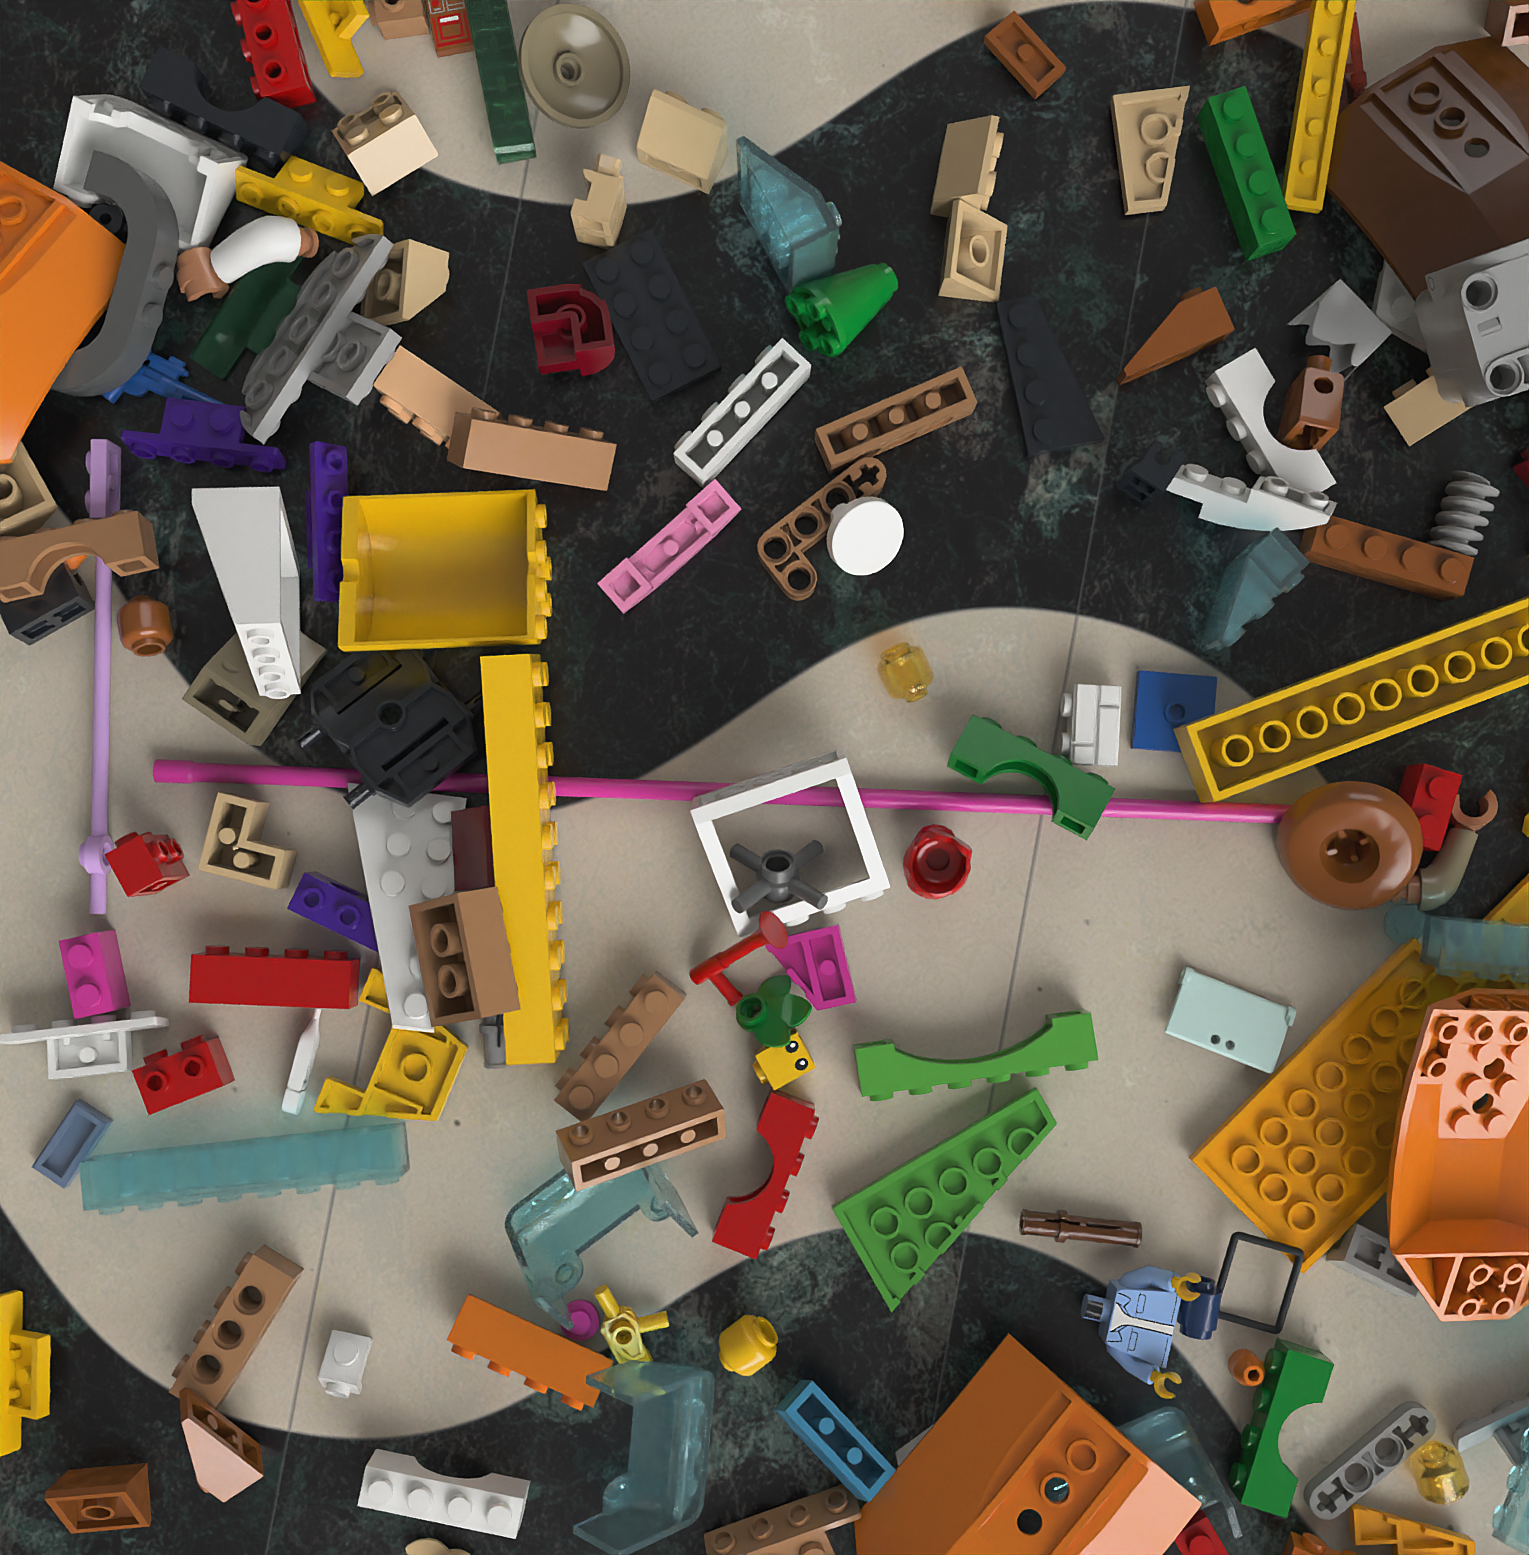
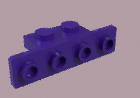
(203, 433)
(324, 518)

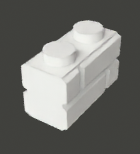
(1091, 725)

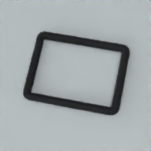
(1289, 1289)

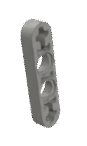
(1374, 1466)

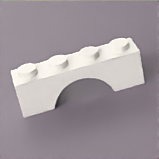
(1241, 394)
(406, 1488)

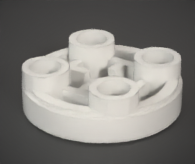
(864, 535)

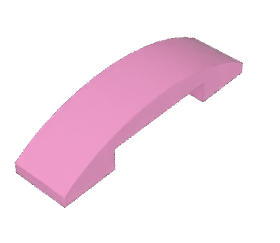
(670, 547)

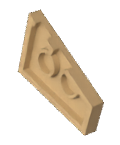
(1146, 144)

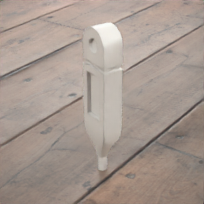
(302, 1066)

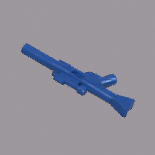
(159, 377)

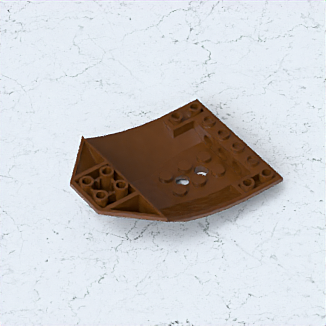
(1409, 173)

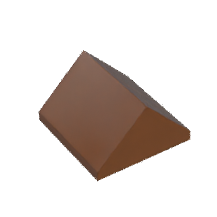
(102, 1498)

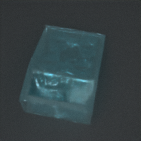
(1249, 584)

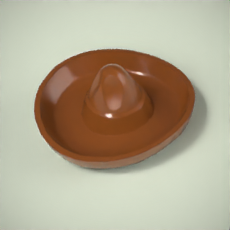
(1350, 844)

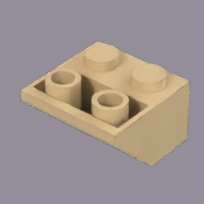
(682, 140)
(384, 141)
(967, 164)

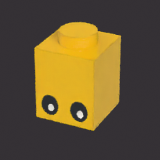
(784, 1063)

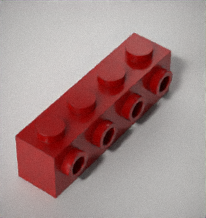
(275, 51)
(274, 979)

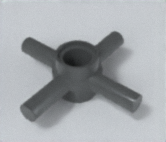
(778, 876)

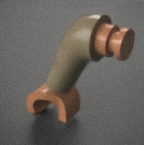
(1440, 879)

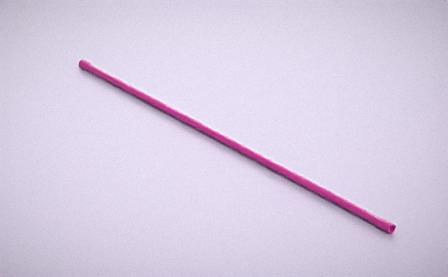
(189, 772)

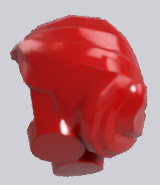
(936, 862)

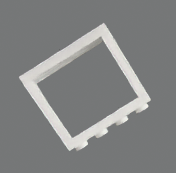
(258, 577)
(772, 786)

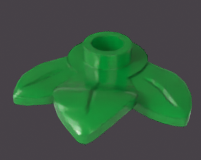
(777, 1012)

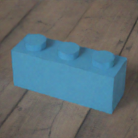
(835, 1440)

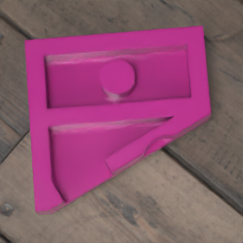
(819, 966)

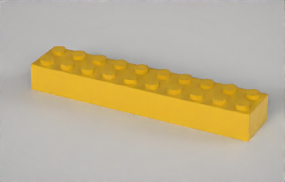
(1357, 703)
(524, 853)

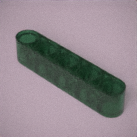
(501, 80)

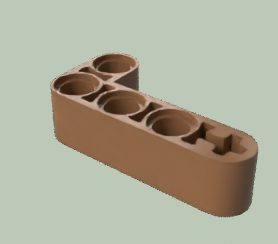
(818, 511)

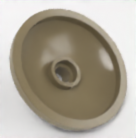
(590, 52)

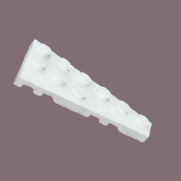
(404, 863)

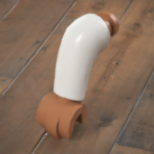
(249, 247)

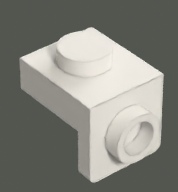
(344, 1363)

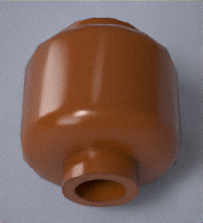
(145, 626)

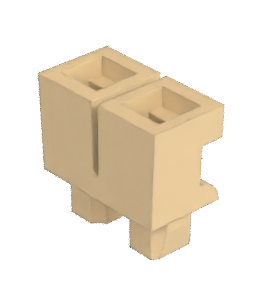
(602, 215)

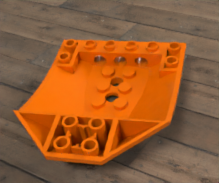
(53, 290)
(1461, 1171)
(992, 1461)

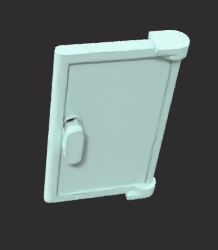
(1215, 1012)

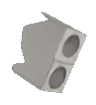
(1345, 325)

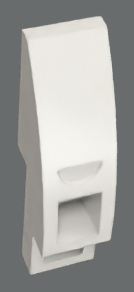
(1262, 508)

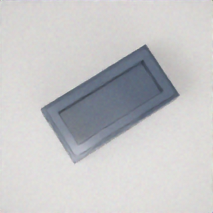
(72, 1143)

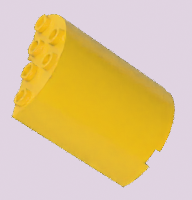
(443, 571)

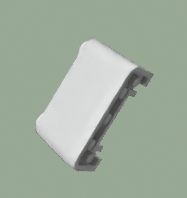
(185, 163)

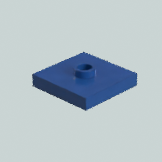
(1167, 702)

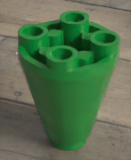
(840, 306)

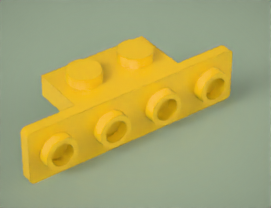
(332, 26)
(309, 197)
(22, 1372)

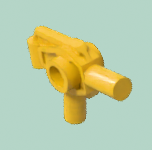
(623, 1328)

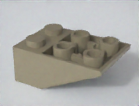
(230, 696)

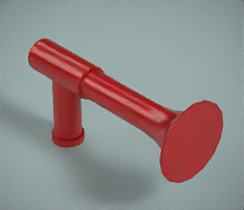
(770, 931)

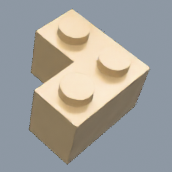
(1421, 409)
(235, 845)

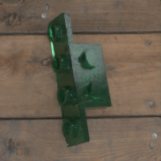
(248, 316)

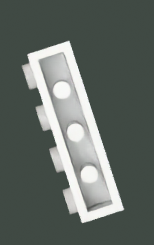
(742, 413)

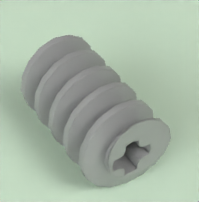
(1462, 512)

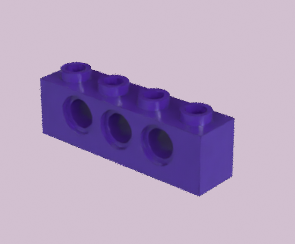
(335, 908)

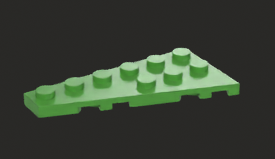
(927, 1202)

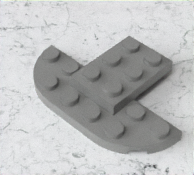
(322, 339)

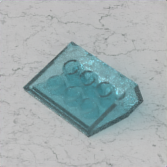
(787, 216)

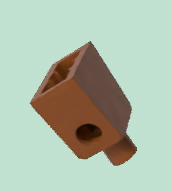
(1312, 406)

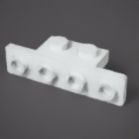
(88, 1048)

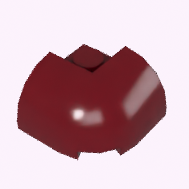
(570, 329)

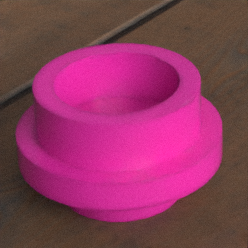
(585, 1319)

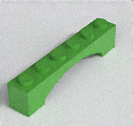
(1063, 1040)

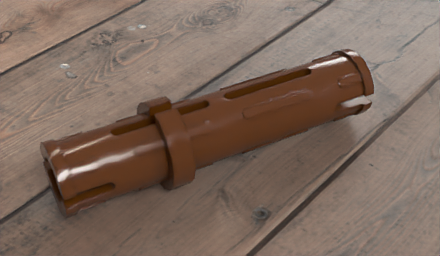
(1065, 1226)

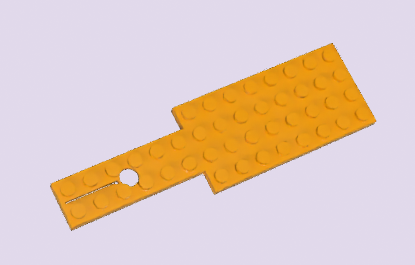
(1321, 1128)

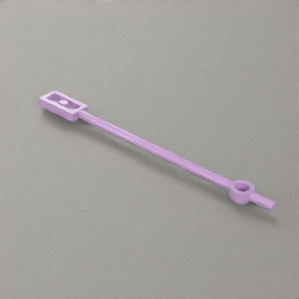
(101, 502)

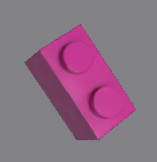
(94, 973)

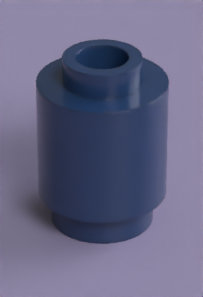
(1200, 1315)

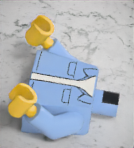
(1140, 1320)

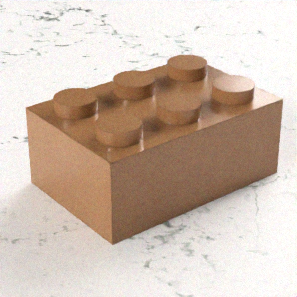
(464, 956)

